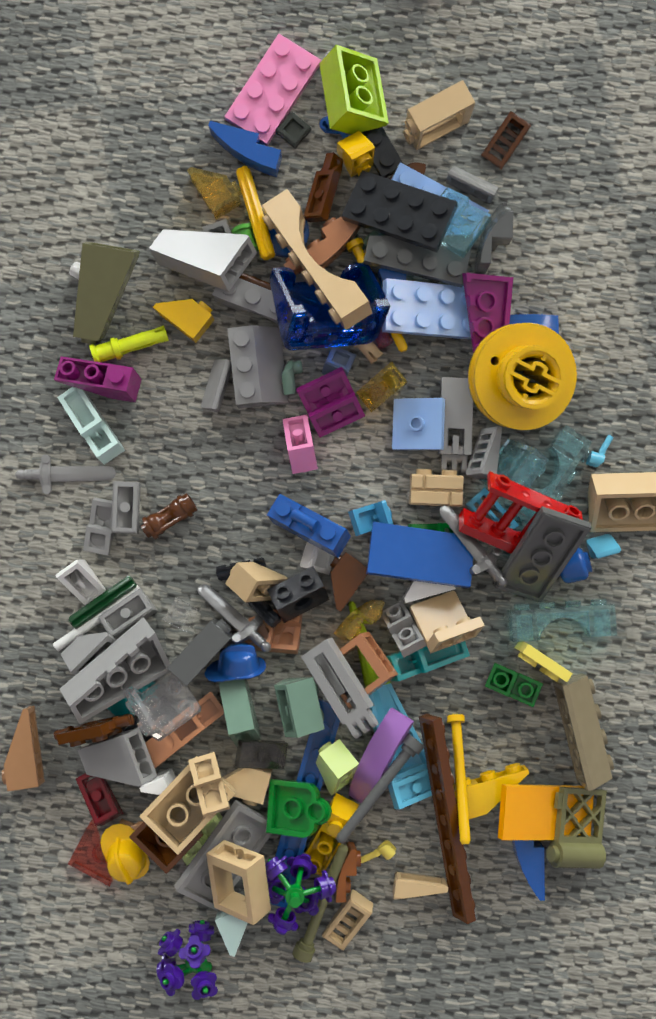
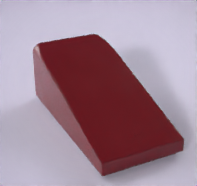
(99, 799)

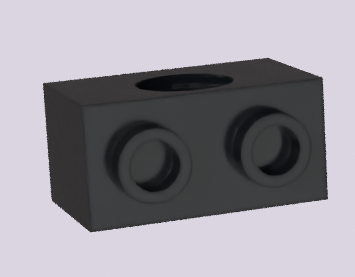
(298, 594)

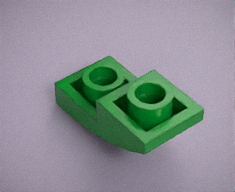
(514, 684)

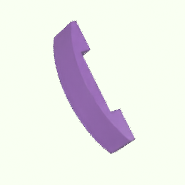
(379, 753)

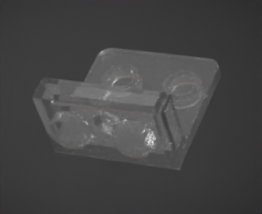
(162, 706)

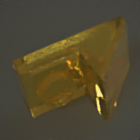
(382, 387)

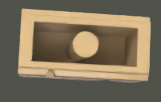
(436, 489)

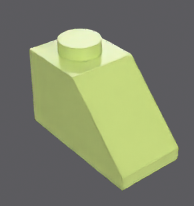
(336, 765)

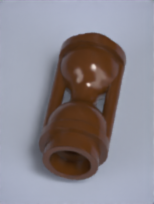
(176, 511)

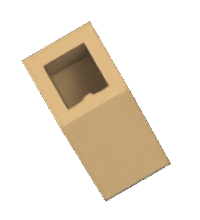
(249, 784)

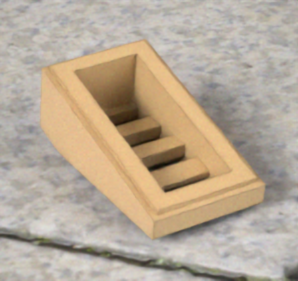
(414, 885)
(357, 906)

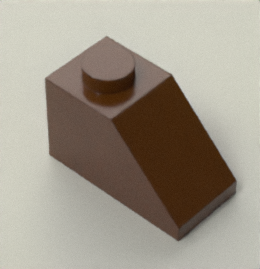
(346, 578)

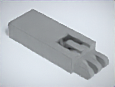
(457, 416)
(334, 679)

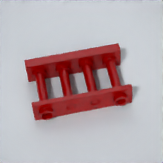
(498, 533)

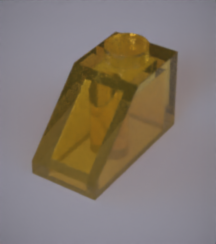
(216, 191)

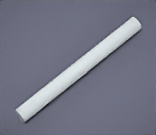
(73, 634)

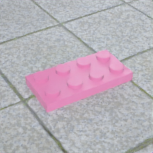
(273, 89)

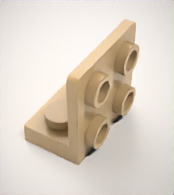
(444, 621)

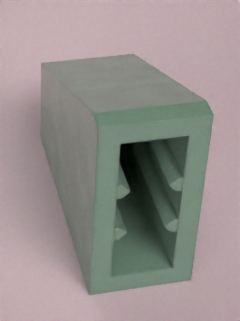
(239, 710)

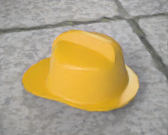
(123, 856)

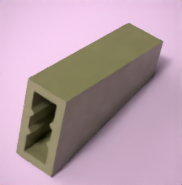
(100, 288)

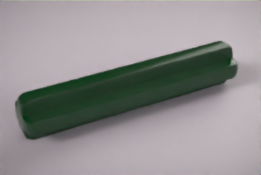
(102, 602)

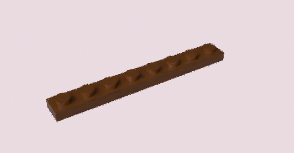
(446, 814)

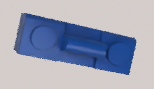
(309, 525)

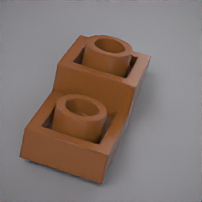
(349, 868)

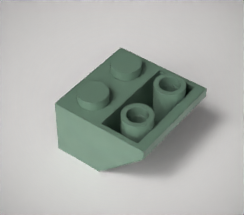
(299, 706)

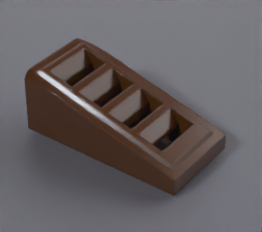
(518, 123)

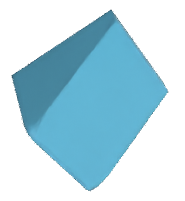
(602, 546)

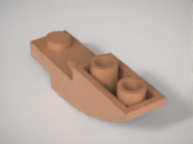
(335, 236)
(210, 712)

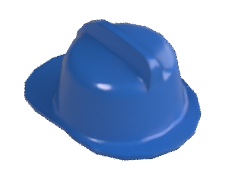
(236, 663)

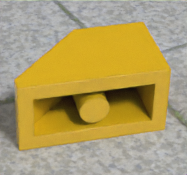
(187, 316)

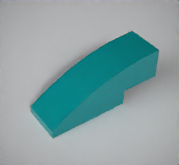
(422, 661)

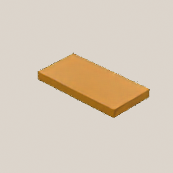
(530, 814)

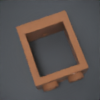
(375, 658)

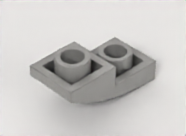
(403, 629)

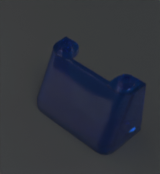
(306, 322)

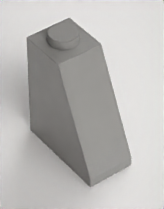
(119, 759)

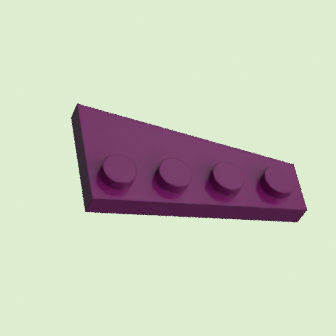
(487, 304)

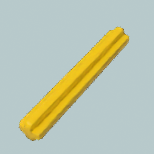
(255, 213)

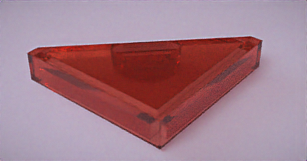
(89, 856)

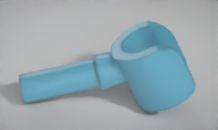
(596, 459)

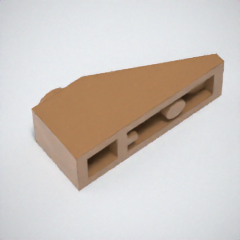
(24, 762)

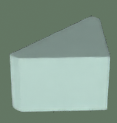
(230, 930)

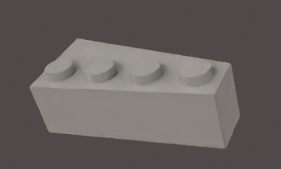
(129, 661)

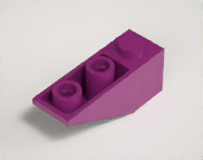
(99, 378)

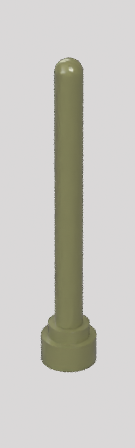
(305, 948)

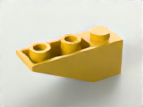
(485, 791)
(324, 842)

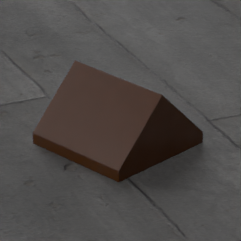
(157, 849)

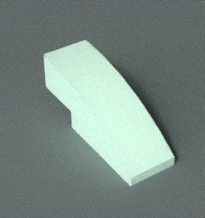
(91, 424)

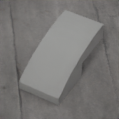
(98, 531)

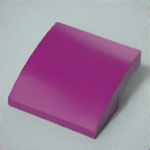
(330, 402)

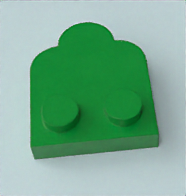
(295, 808)

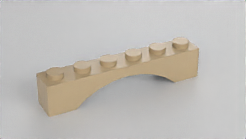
(342, 296)

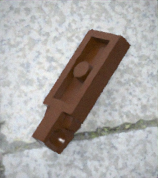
(323, 189)

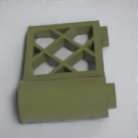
(576, 849)

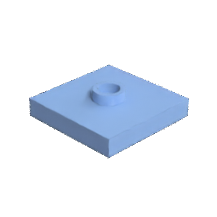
(418, 424)

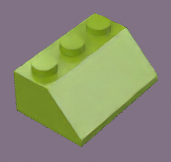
(353, 91)

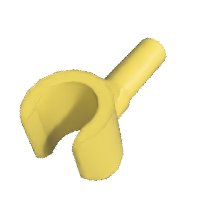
(386, 848)

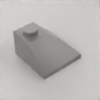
(85, 649)

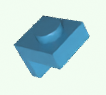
(364, 517)

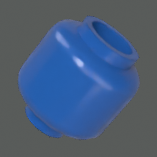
(577, 568)

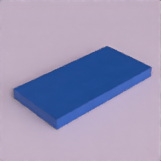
(418, 555)

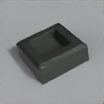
(293, 130)

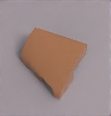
(283, 637)

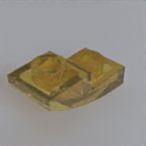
(366, 614)

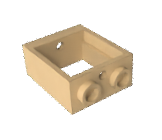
(438, 115)
(224, 861)

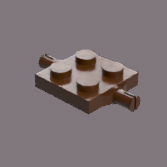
(95, 730)

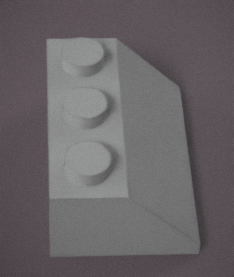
(257, 365)

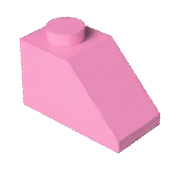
(299, 444)

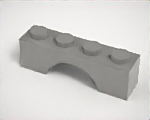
(249, 298)

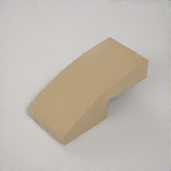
(209, 784)

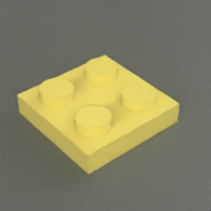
(548, 666)

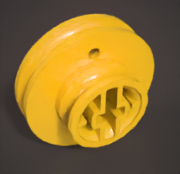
(498, 388)

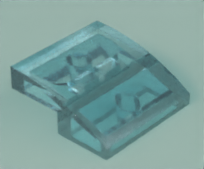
(466, 224)

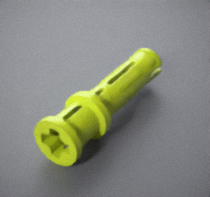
(118, 347)

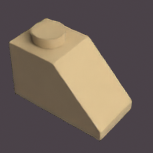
(252, 581)

